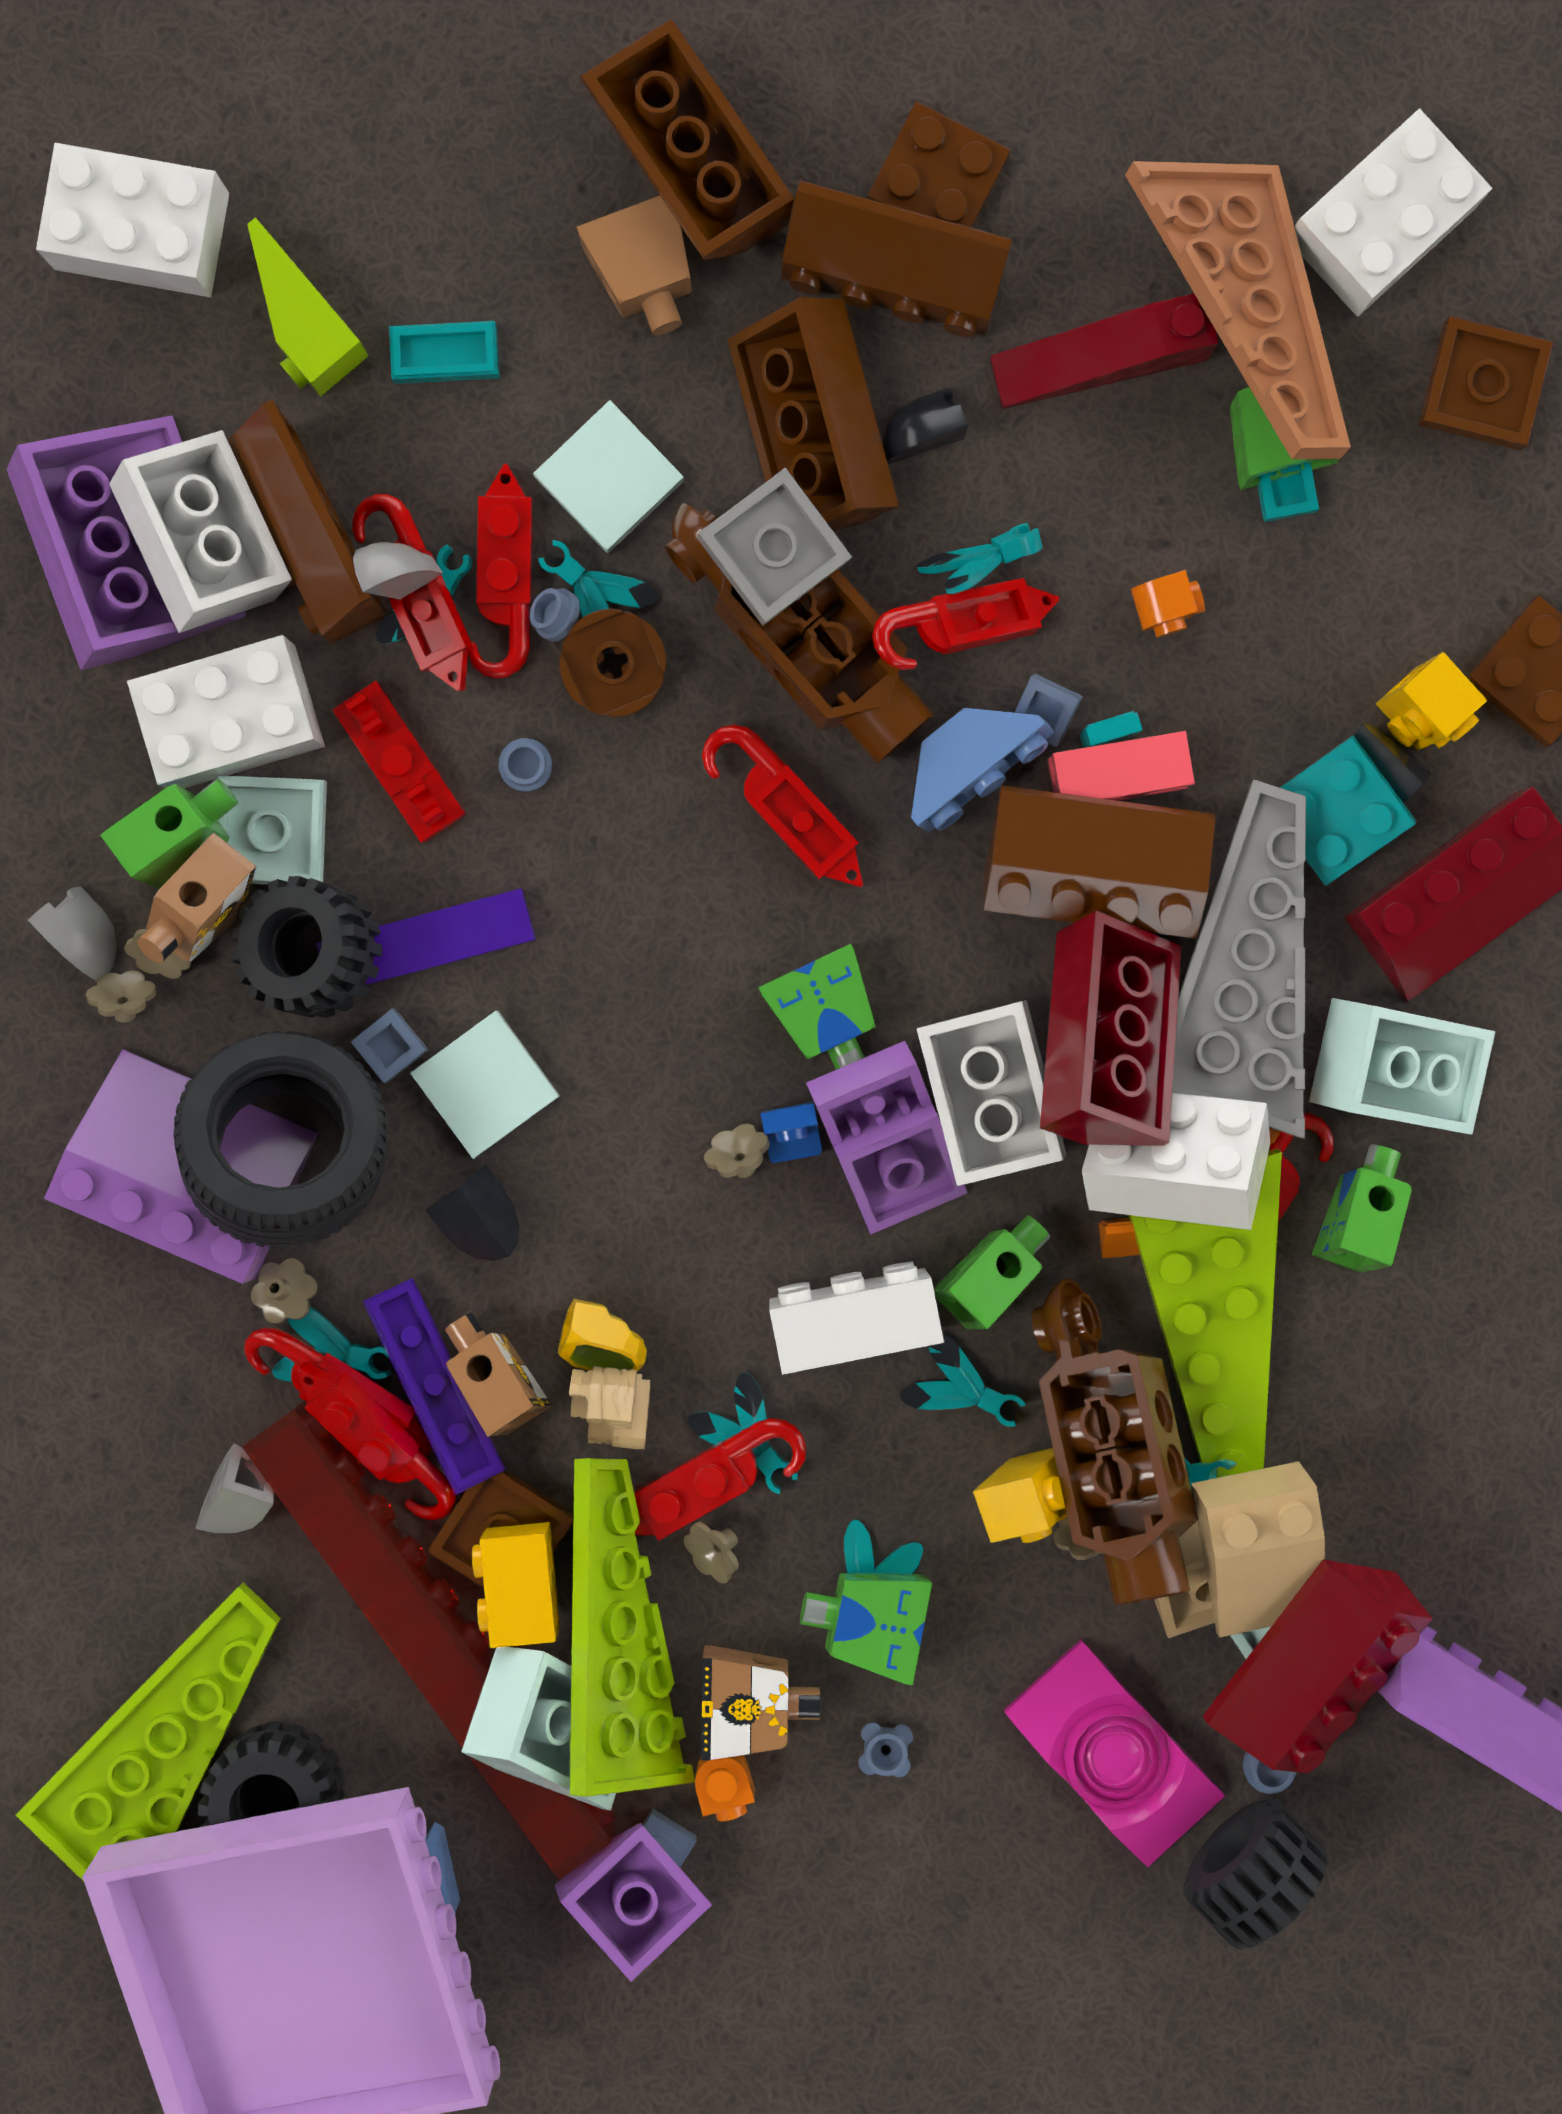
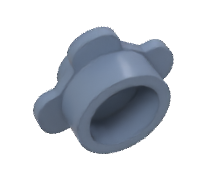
(893, 1763)

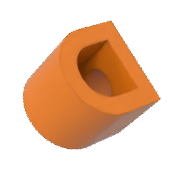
(1167, 603)
(724, 1787)

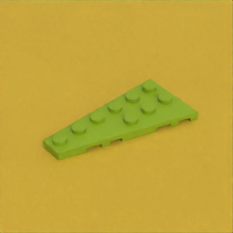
(1216, 1321)
(619, 1653)
(157, 1747)

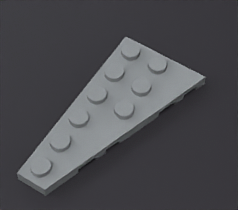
(1247, 972)

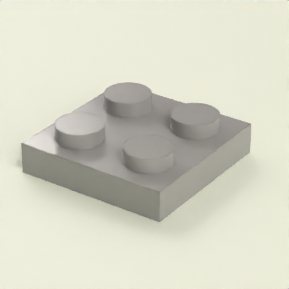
(774, 546)

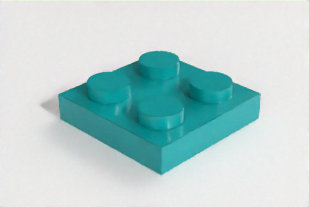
(1347, 810)

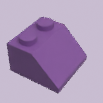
(632, 1899)

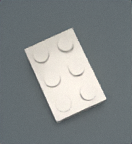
(1389, 212)
(132, 220)
(199, 530)
(226, 713)
(989, 1092)
(1201, 1176)
(854, 1318)

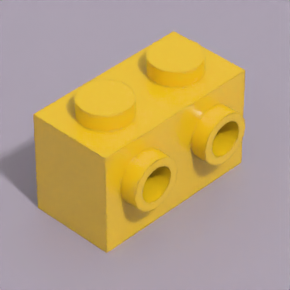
(1432, 704)
(1022, 1498)
(518, 1585)

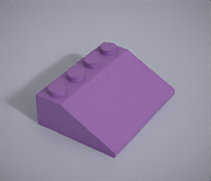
(86, 543)
(128, 1175)
(1480, 1714)

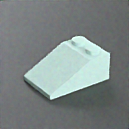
(1401, 1066)
(526, 1721)

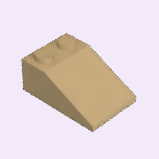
(1258, 1543)

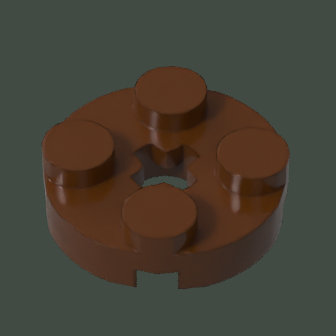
(624, 634)

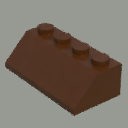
(691, 143)
(893, 259)
(814, 409)
(303, 525)
(1087, 854)

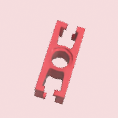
(1124, 768)

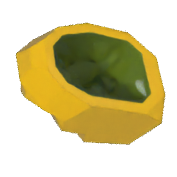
(599, 1339)

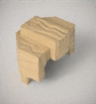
(612, 1404)

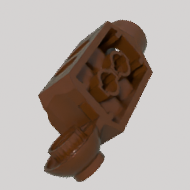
(815, 648)
(1115, 1450)

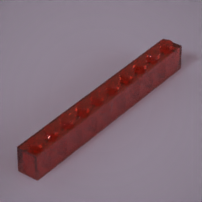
(412, 1615)

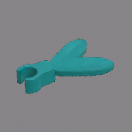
(328, 1338)
(860, 1558)

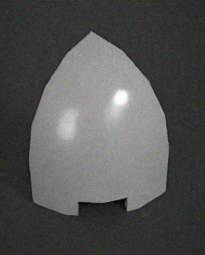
(393, 569)
(79, 932)
(236, 1496)

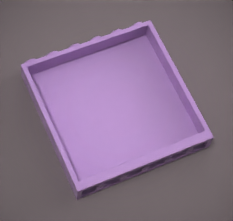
(296, 1964)

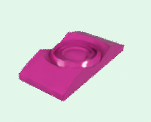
(1113, 1753)

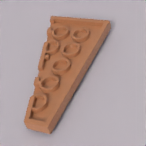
(1247, 270)

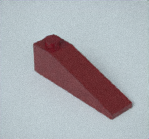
(1106, 352)

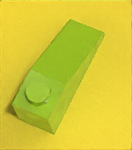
(304, 325)

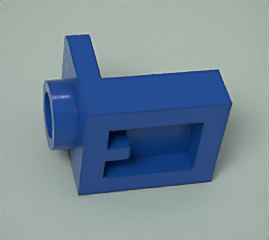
(791, 1132)

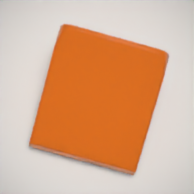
(1117, 1238)

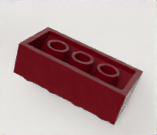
(1463, 893)
(1111, 1034)
(1318, 1665)

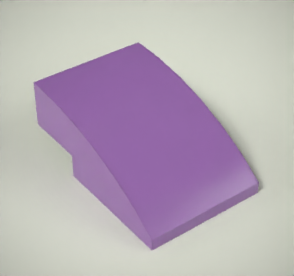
(886, 1136)

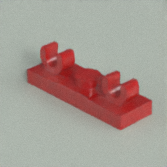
(399, 762)

